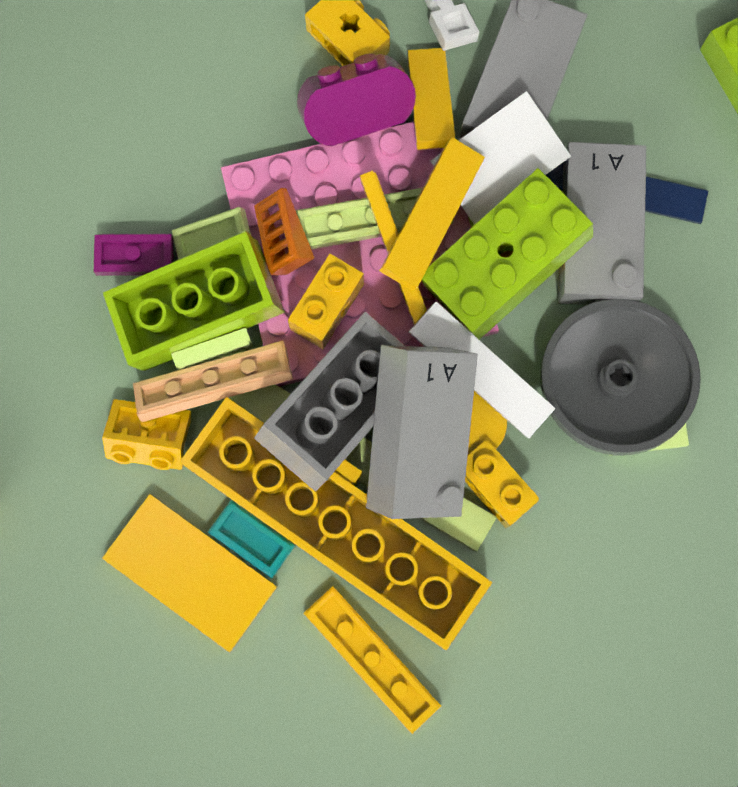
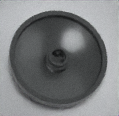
(620, 377)

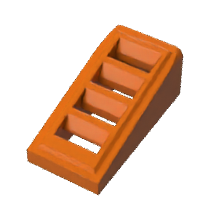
(298, 246)

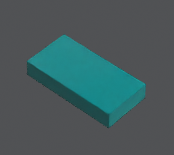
(251, 539)

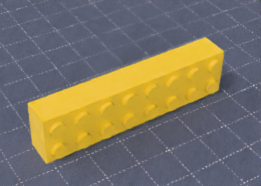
(368, 550)

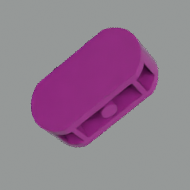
(355, 99)

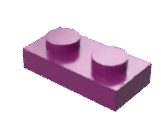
(131, 253)

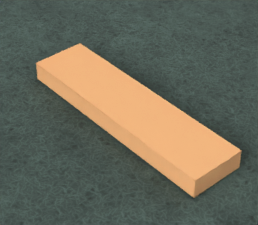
(212, 381)

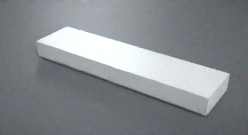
(493, 379)

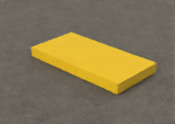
(189, 573)

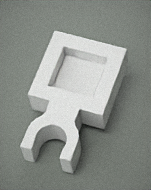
(451, 24)

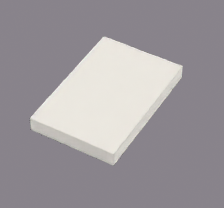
(513, 147)

